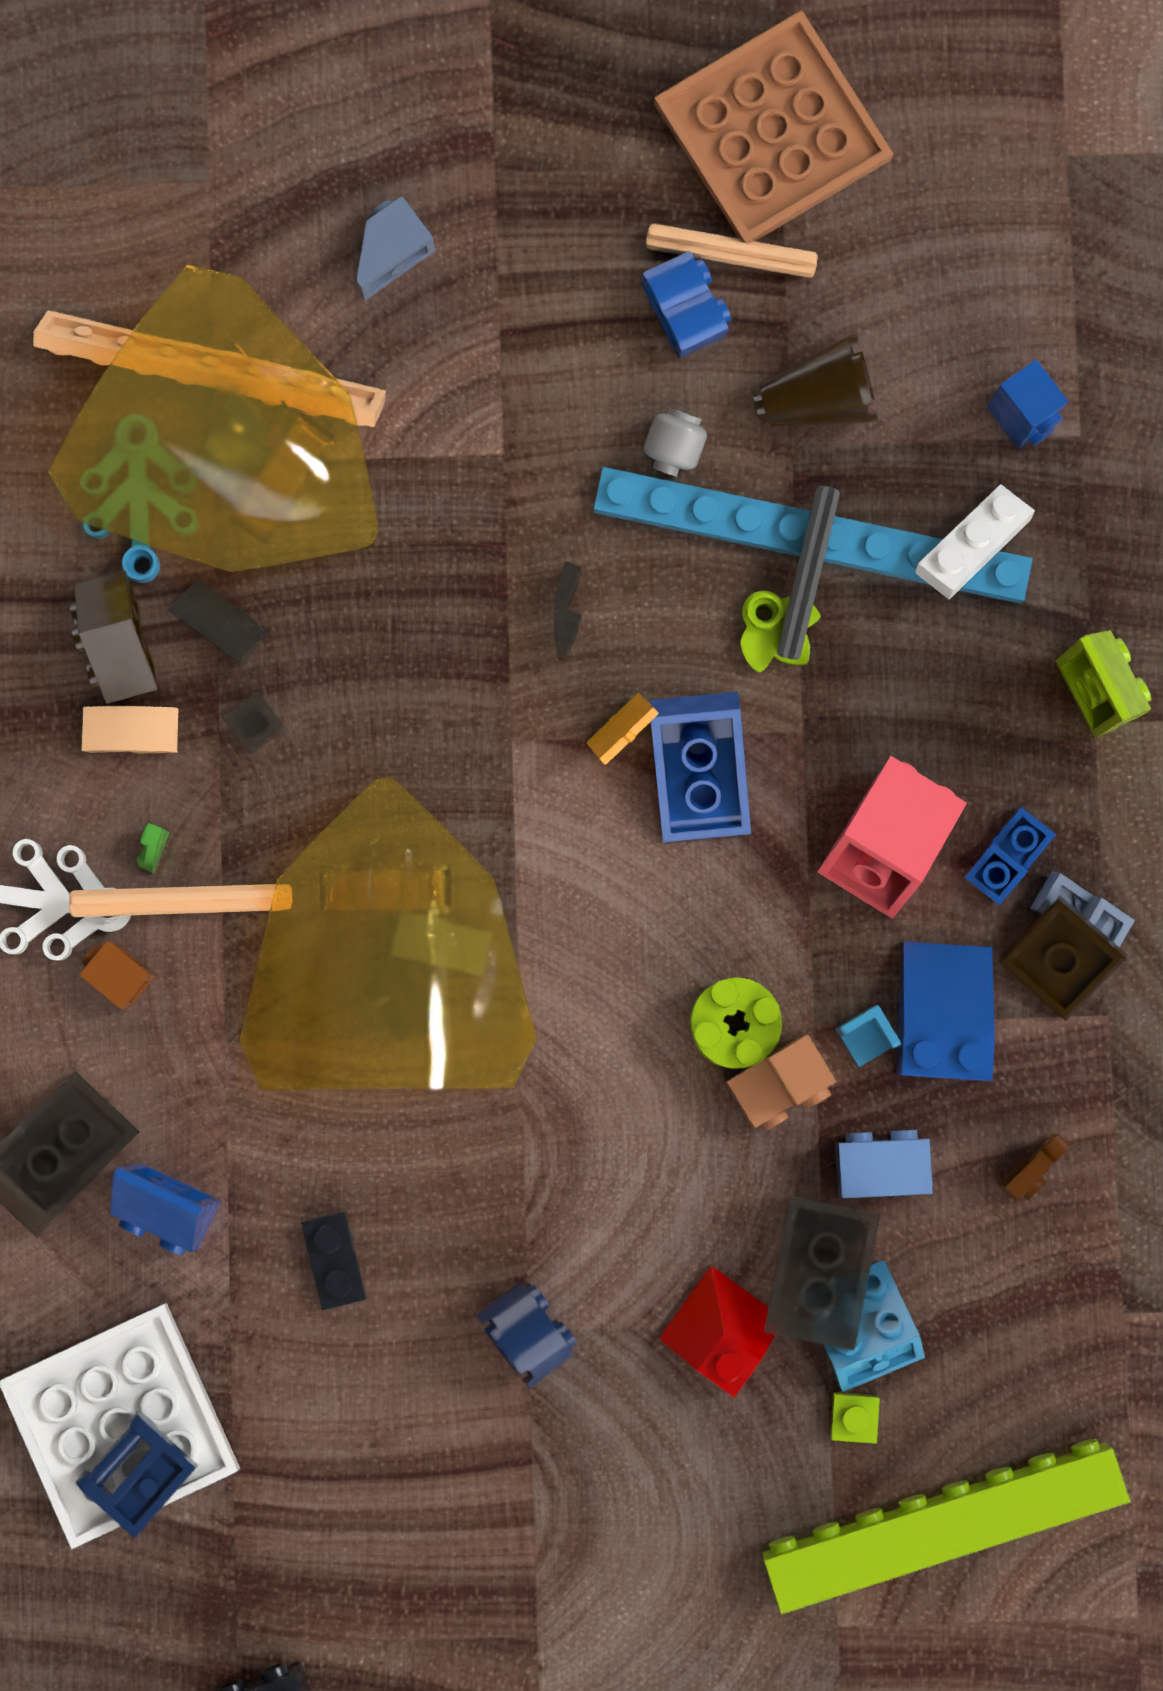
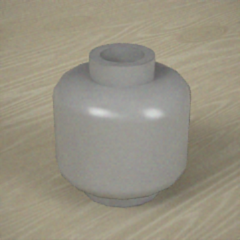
(675, 441)

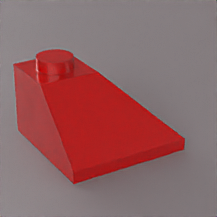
(720, 1331)

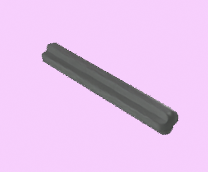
(808, 572)

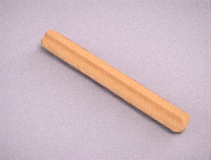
(170, 900)

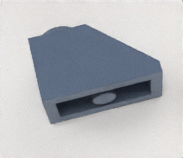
(391, 245)

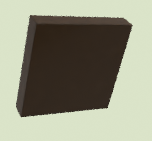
(1063, 958)

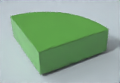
(154, 841)

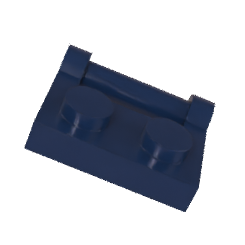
(147, 1485)

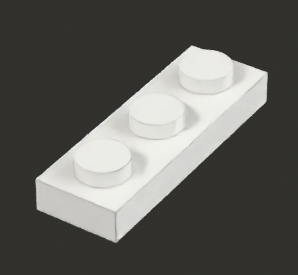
(974, 541)

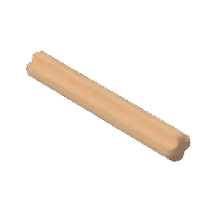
(731, 250)

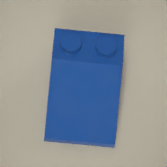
(700, 767)
(946, 1012)
(162, 1207)

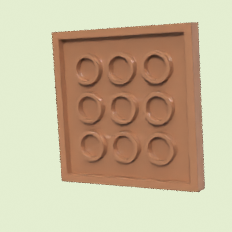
(773, 128)

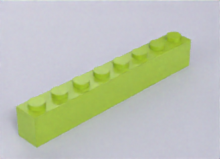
(944, 1526)

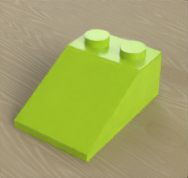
(1103, 682)

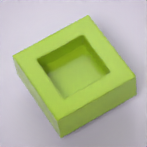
(854, 1417)

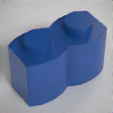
(685, 304)

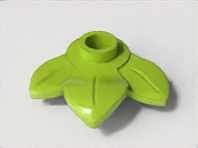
(762, 638)

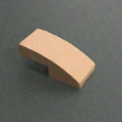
(130, 729)

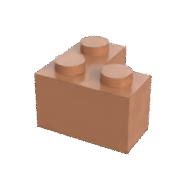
(782, 1080)

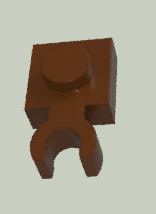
(1028, 1175)

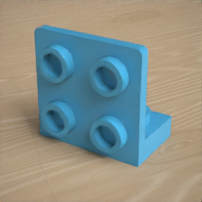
(885, 1335)

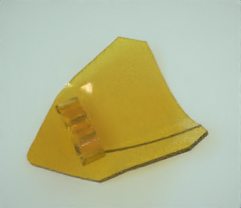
(219, 437)
(386, 962)

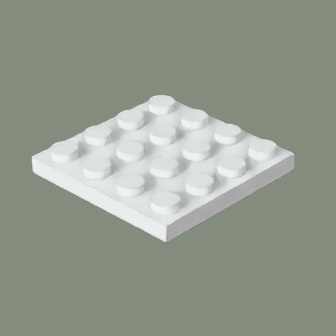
(82, 1403)

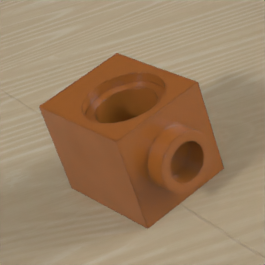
(116, 973)

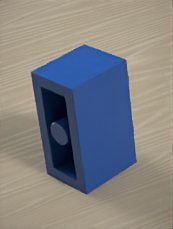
(1028, 405)

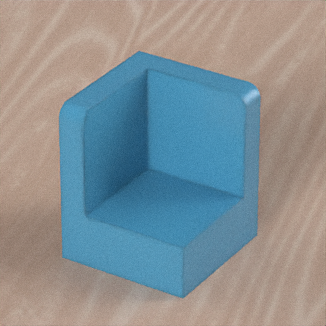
(867, 1035)

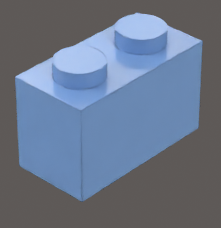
(883, 1166)

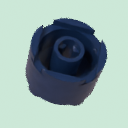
(526, 1332)

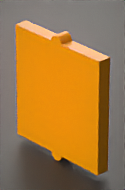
(622, 728)

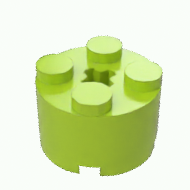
(759, 1013)

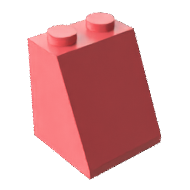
(892, 837)

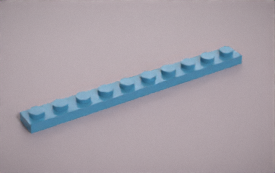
(784, 529)

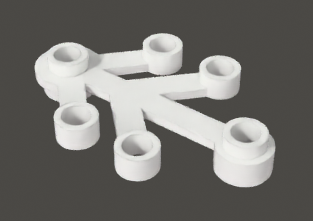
(53, 902)

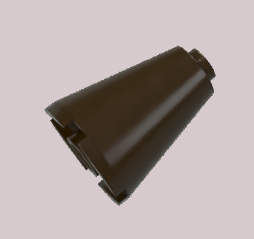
(820, 389)

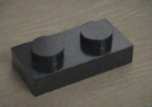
(334, 1260)

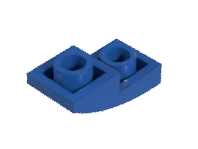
(1010, 855)

